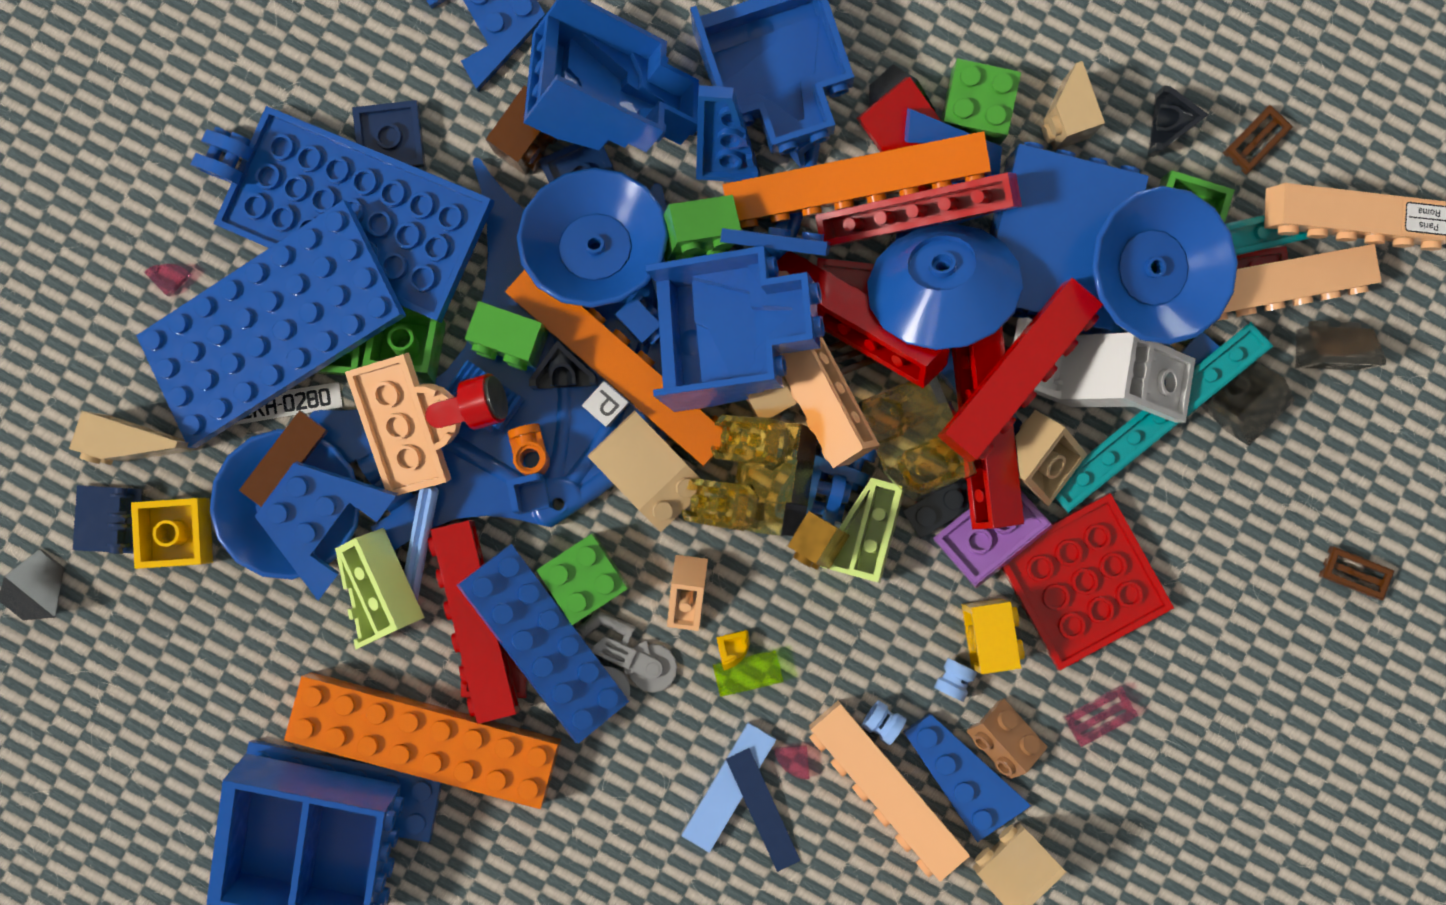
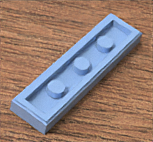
(724, 792)

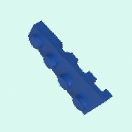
(969, 784)

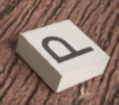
(605, 404)

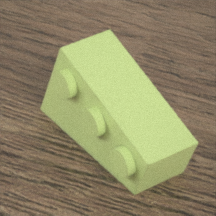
(870, 531)
(376, 587)

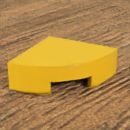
(733, 648)

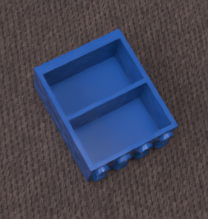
(1059, 221)
(302, 836)

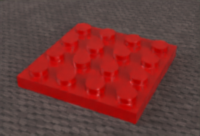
(1086, 582)

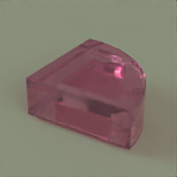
(168, 277)
(794, 760)

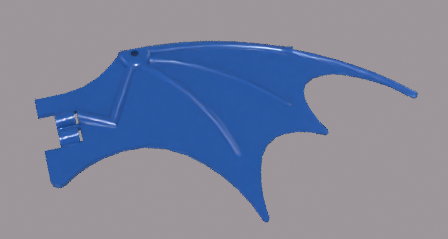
(484, 459)

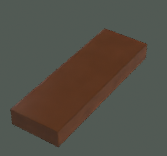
(293, 445)

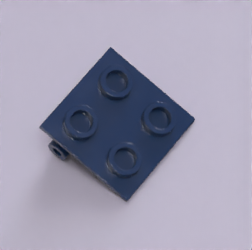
(104, 519)

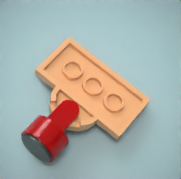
(414, 420)

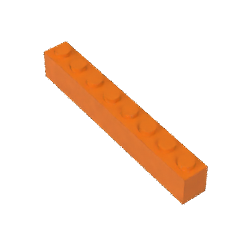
(859, 179)
(618, 365)

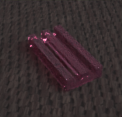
(1106, 727)

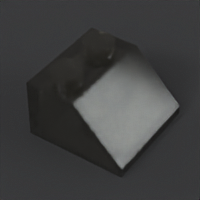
(1337, 347)
(1250, 403)

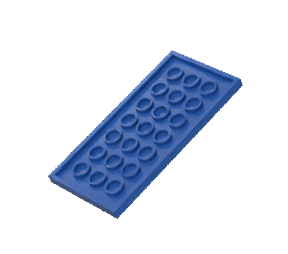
(412, 218)
(270, 324)

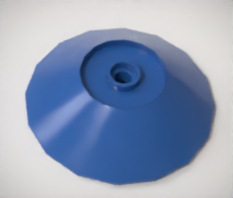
(587, 210)
(1191, 257)
(946, 306)
(235, 513)

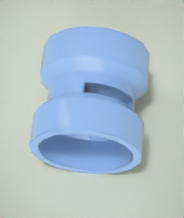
(955, 679)
(883, 722)

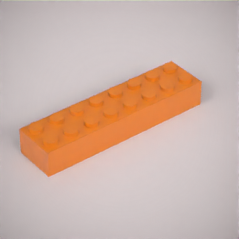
(422, 740)

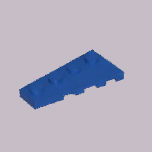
(722, 138)

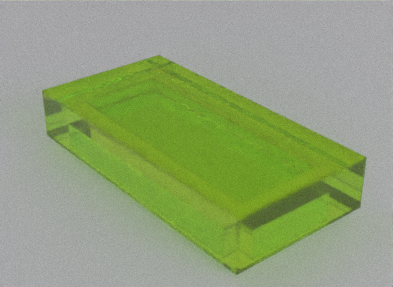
(751, 673)

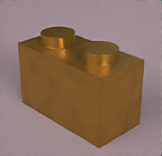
(817, 542)

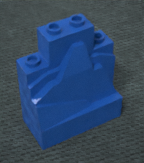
(780, 63)
(605, 81)
(728, 324)

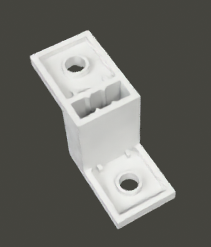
(1121, 373)

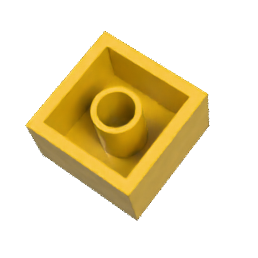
(172, 533)
(992, 635)

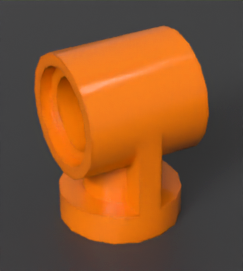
(526, 440)

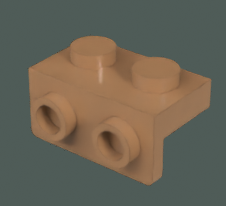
(1007, 740)

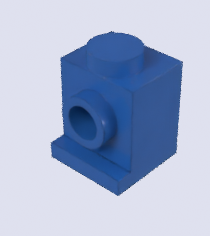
(640, 320)

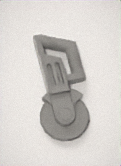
(649, 666)

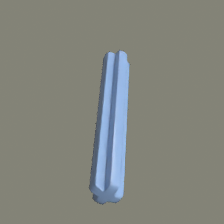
(419, 537)

